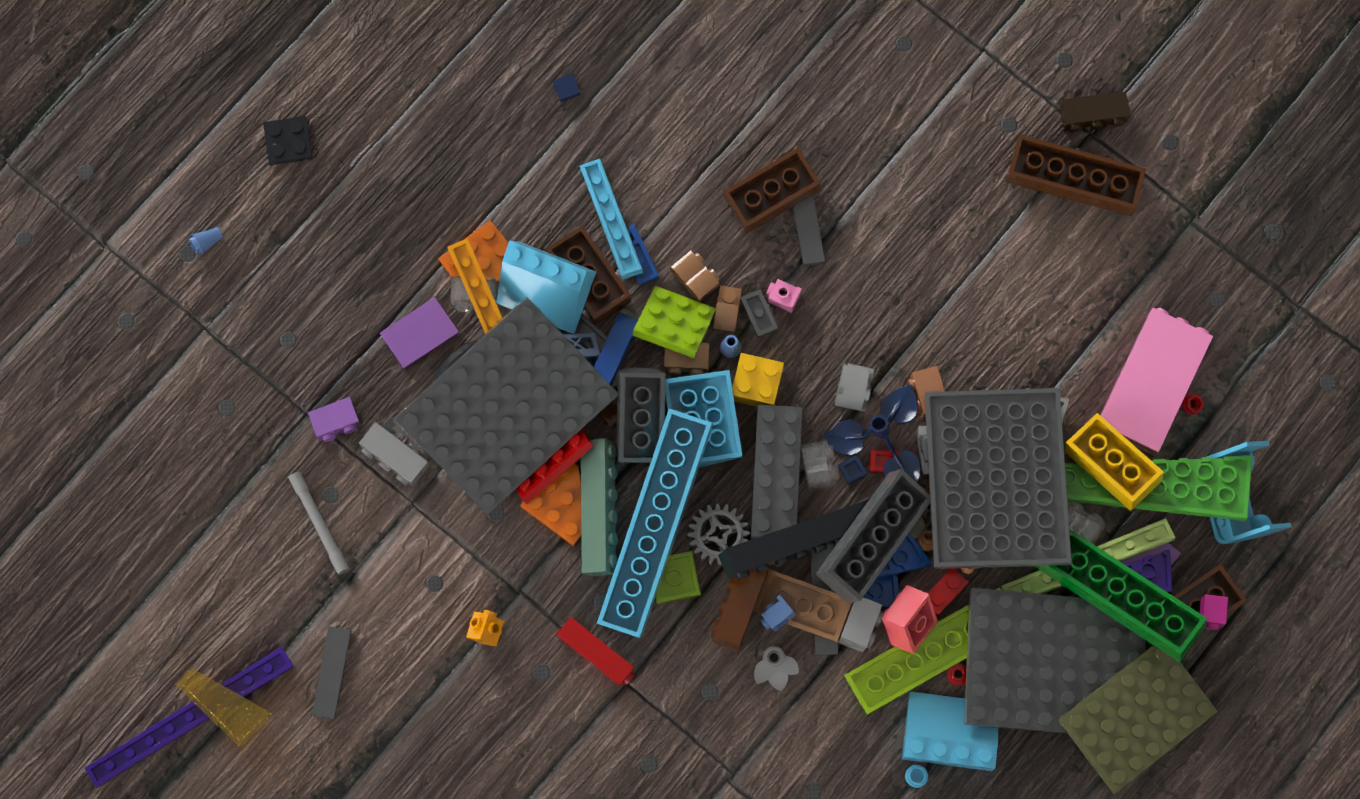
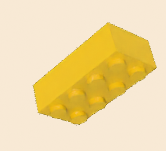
(1114, 461)

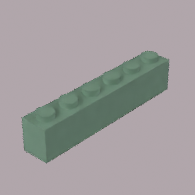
(598, 509)

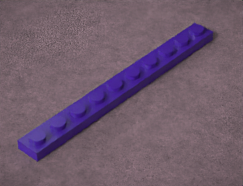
(183, 720)

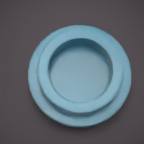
(916, 776)

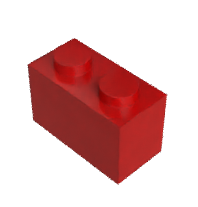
(947, 590)

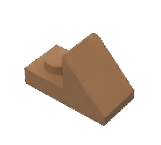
(727, 309)

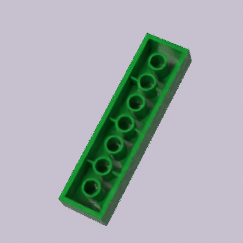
(1128, 598)

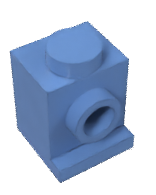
(777, 614)

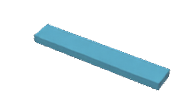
(611, 219)

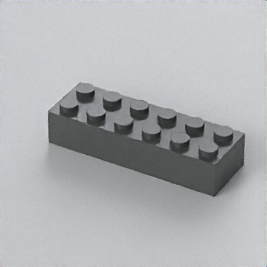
(776, 469)
(874, 536)

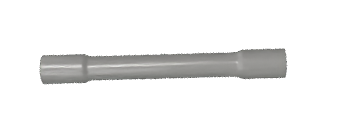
(335, 555)

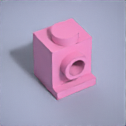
(784, 302)

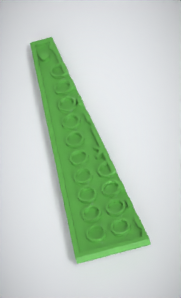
(1188, 487)

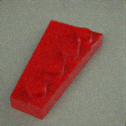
(555, 466)

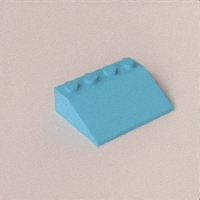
(547, 280)
(710, 399)
(938, 734)

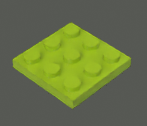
(674, 321)

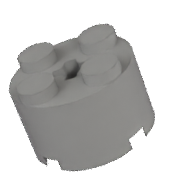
(854, 387)

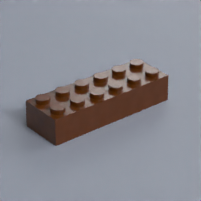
(1075, 175)

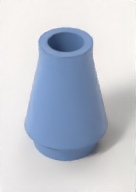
(204, 240)
(730, 351)

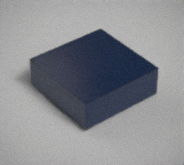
(566, 87)
(852, 469)

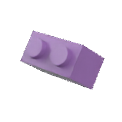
(334, 419)

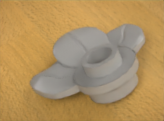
(777, 671)

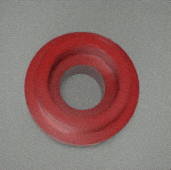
(1197, 404)
(952, 679)

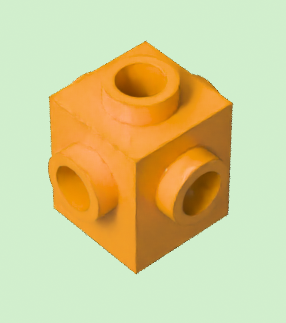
(485, 628)

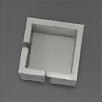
(860, 624)

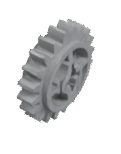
(709, 538)

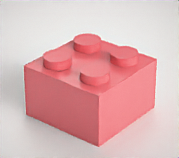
(909, 619)

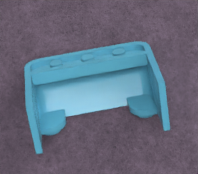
(1233, 531)

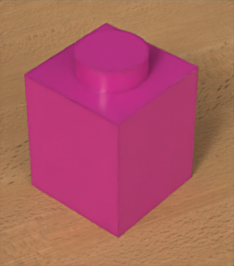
(1215, 611)

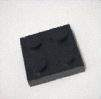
(287, 140)

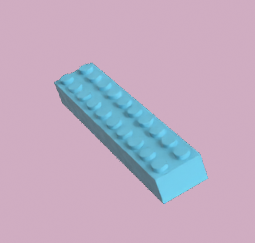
(655, 523)

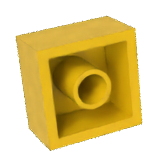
(756, 380)

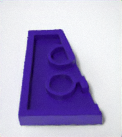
(1155, 569)

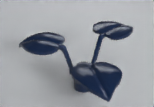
(899, 406)

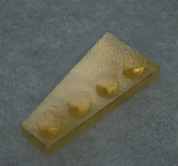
(227, 709)

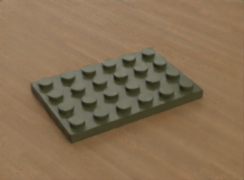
(1137, 717)

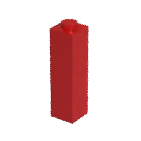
(596, 652)

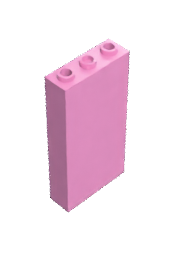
(1155, 379)

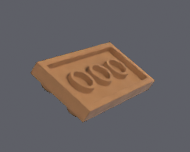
(815, 608)

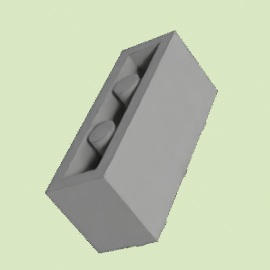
(393, 455)

